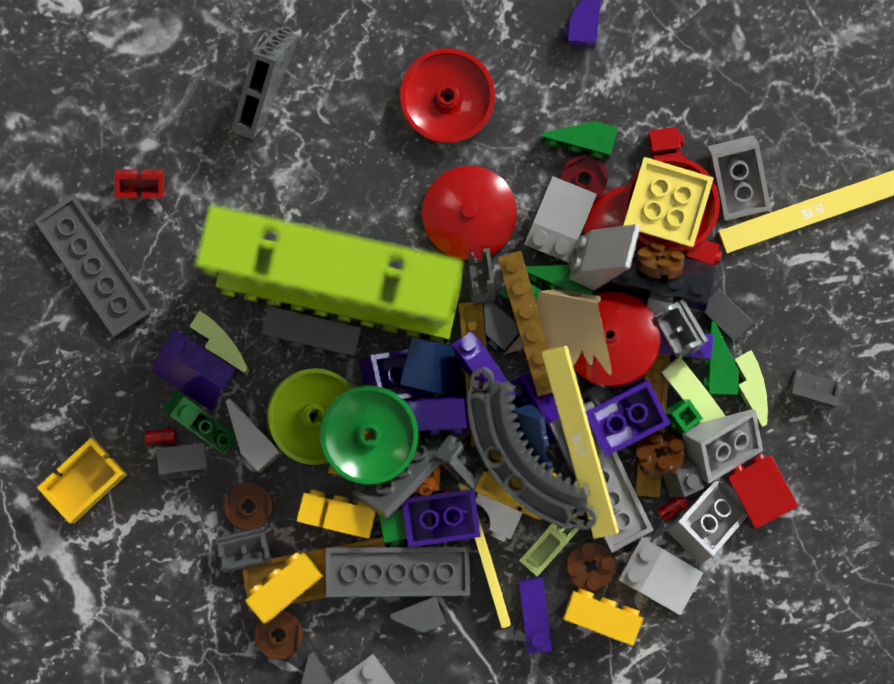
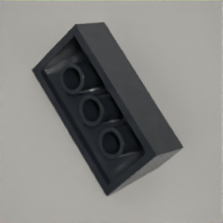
(692, 285)

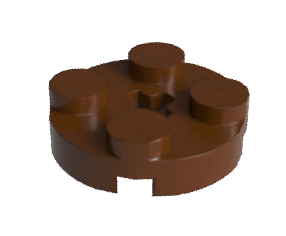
(659, 261)
(660, 442)
(238, 497)
(604, 563)
(288, 645)

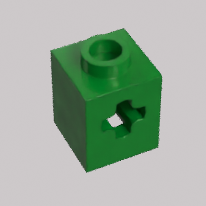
(682, 416)
(394, 528)

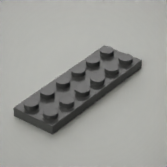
(94, 265)
(389, 495)
(397, 572)

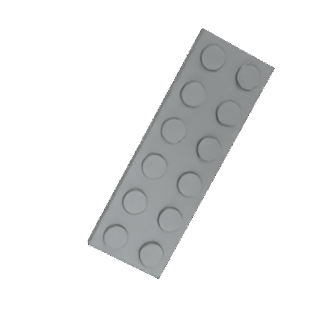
(627, 509)

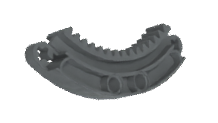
(540, 490)

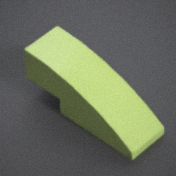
(219, 341)
(753, 386)
(689, 387)
(548, 546)

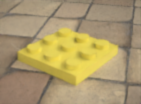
(668, 202)

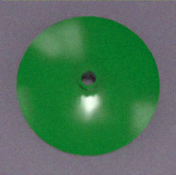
(392, 432)

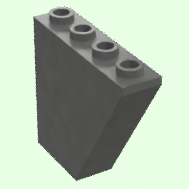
(263, 81)

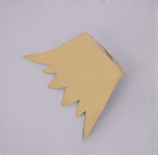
(573, 322)

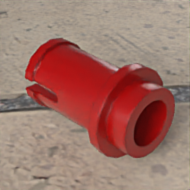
(160, 436)
(672, 508)

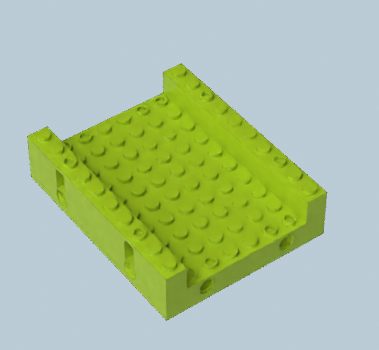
(331, 274)

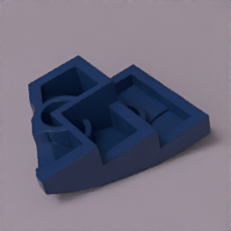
(432, 368)
(534, 431)

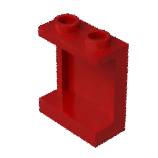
(762, 490)

